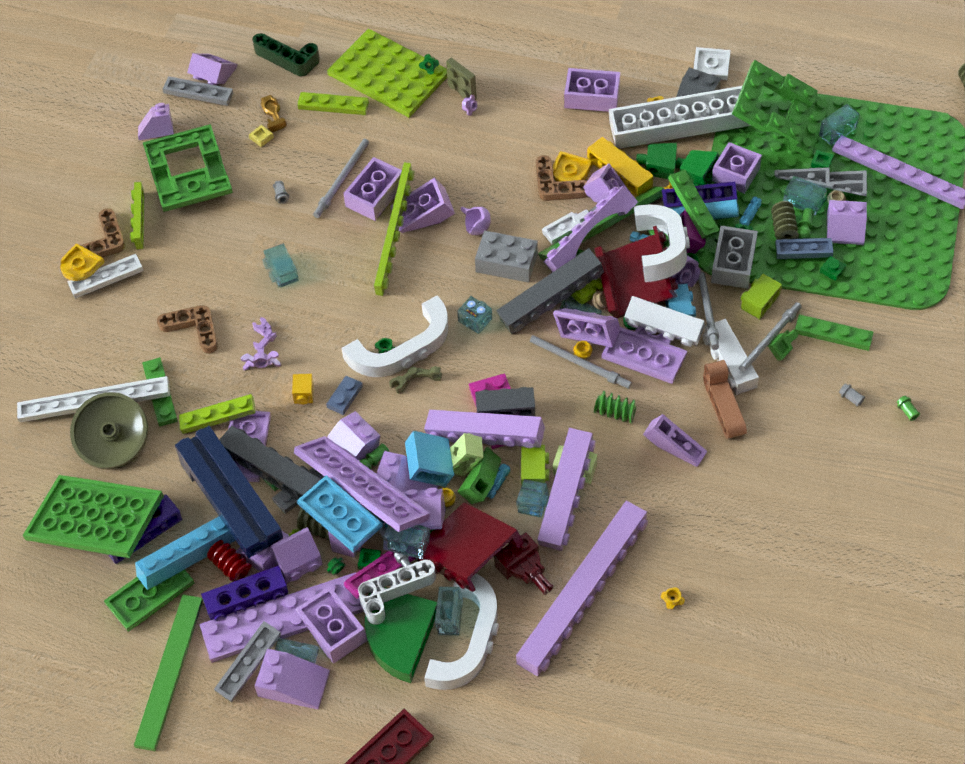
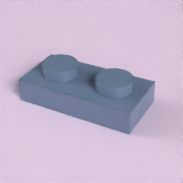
(344, 395)

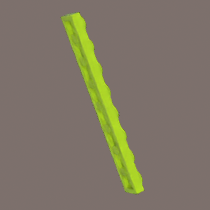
(393, 233)

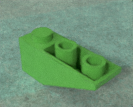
(481, 478)

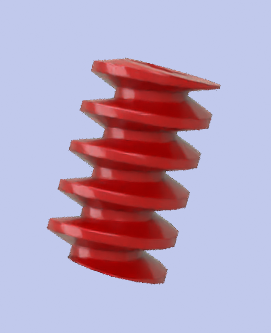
(228, 561)

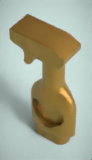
(271, 107)

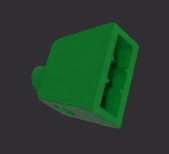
(659, 159)
(698, 165)

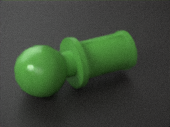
(805, 224)
(375, 456)

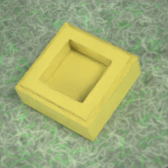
(261, 136)

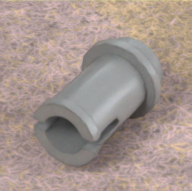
(281, 194)
(851, 394)

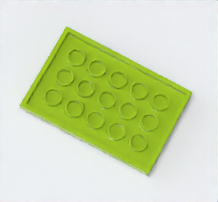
(387, 73)

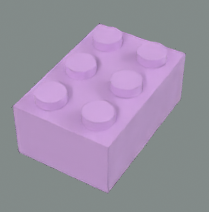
(591, 89)
(373, 189)

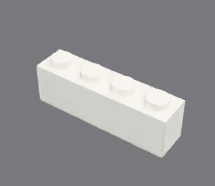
(664, 321)
(734, 355)

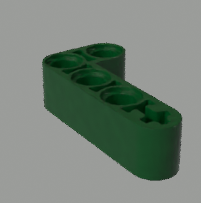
(294, 61)

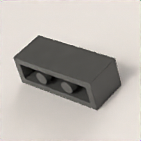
(506, 401)

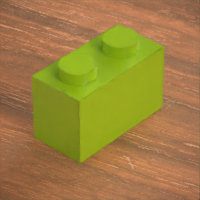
(760, 296)
(533, 464)

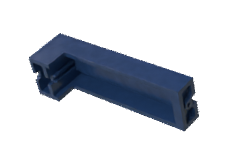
(228, 491)

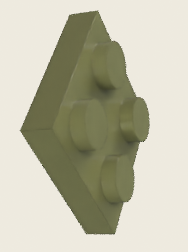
(461, 79)

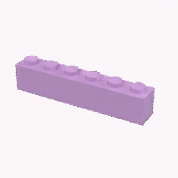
(493, 428)
(565, 489)

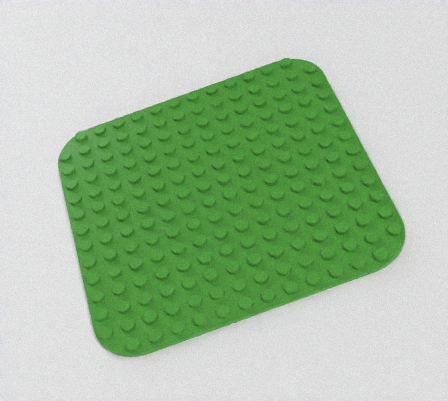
(907, 231)

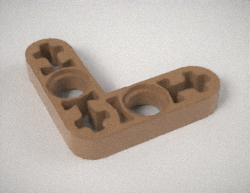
(554, 187)
(107, 243)
(194, 315)

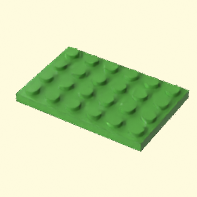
(93, 516)

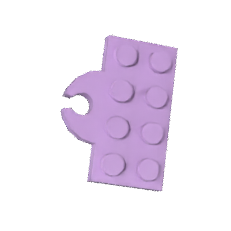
(646, 354)

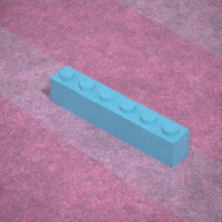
(181, 553)

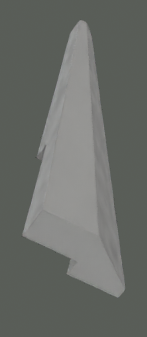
(845, 181)

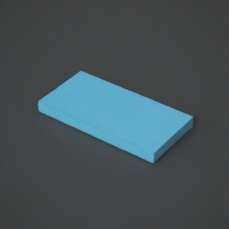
(339, 513)

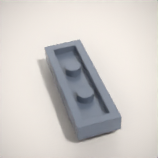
(804, 248)

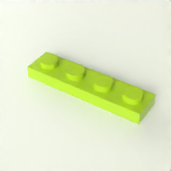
(333, 103)
(137, 222)
(217, 414)

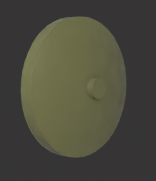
(109, 430)

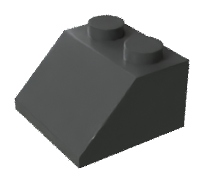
(698, 82)

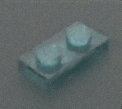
(302, 650)

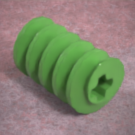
(615, 407)

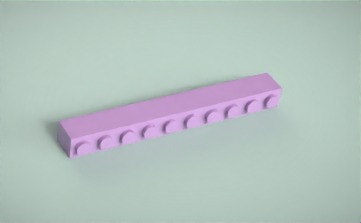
(581, 588)

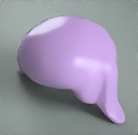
(476, 220)

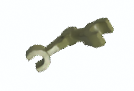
(413, 372)

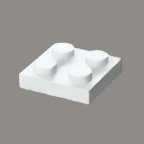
(712, 61)

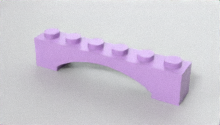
(618, 201)

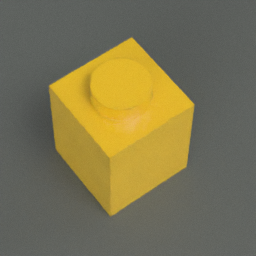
(302, 388)

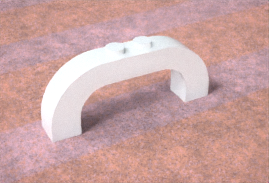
(675, 257)
(406, 354)
(460, 672)

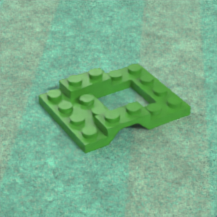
(803, 117)
(193, 185)

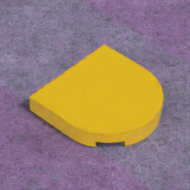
(571, 167)
(80, 263)

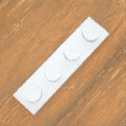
(106, 275)

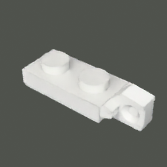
(562, 227)

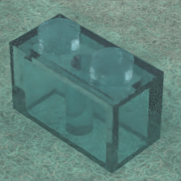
(838, 124)
(805, 194)
(280, 265)
(408, 542)
(449, 611)

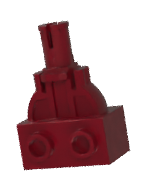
(523, 563)

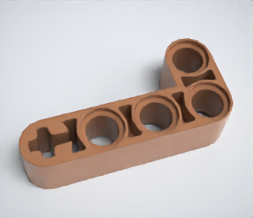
(722, 398)

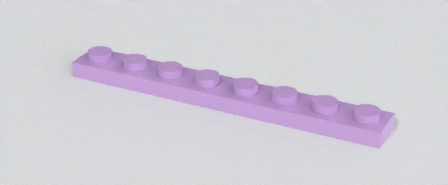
(900, 171)

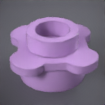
(469, 104)

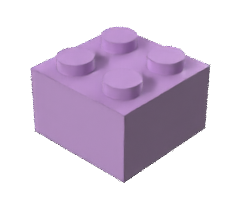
(737, 165)

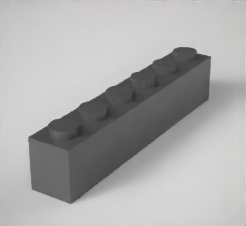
(550, 291)
(268, 463)

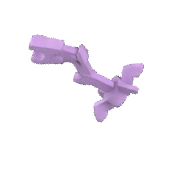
(261, 359)

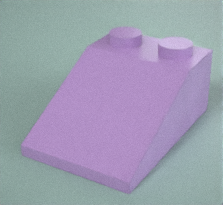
(426, 206)
(395, 471)
(332, 624)
(291, 679)

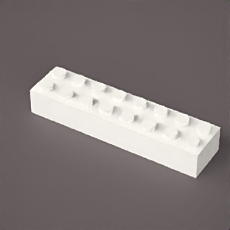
(675, 118)

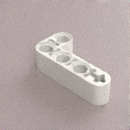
(398, 588)

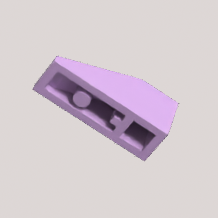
(674, 440)

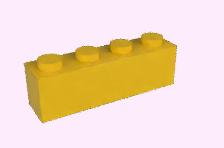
(631, 173)

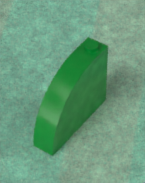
(402, 635)

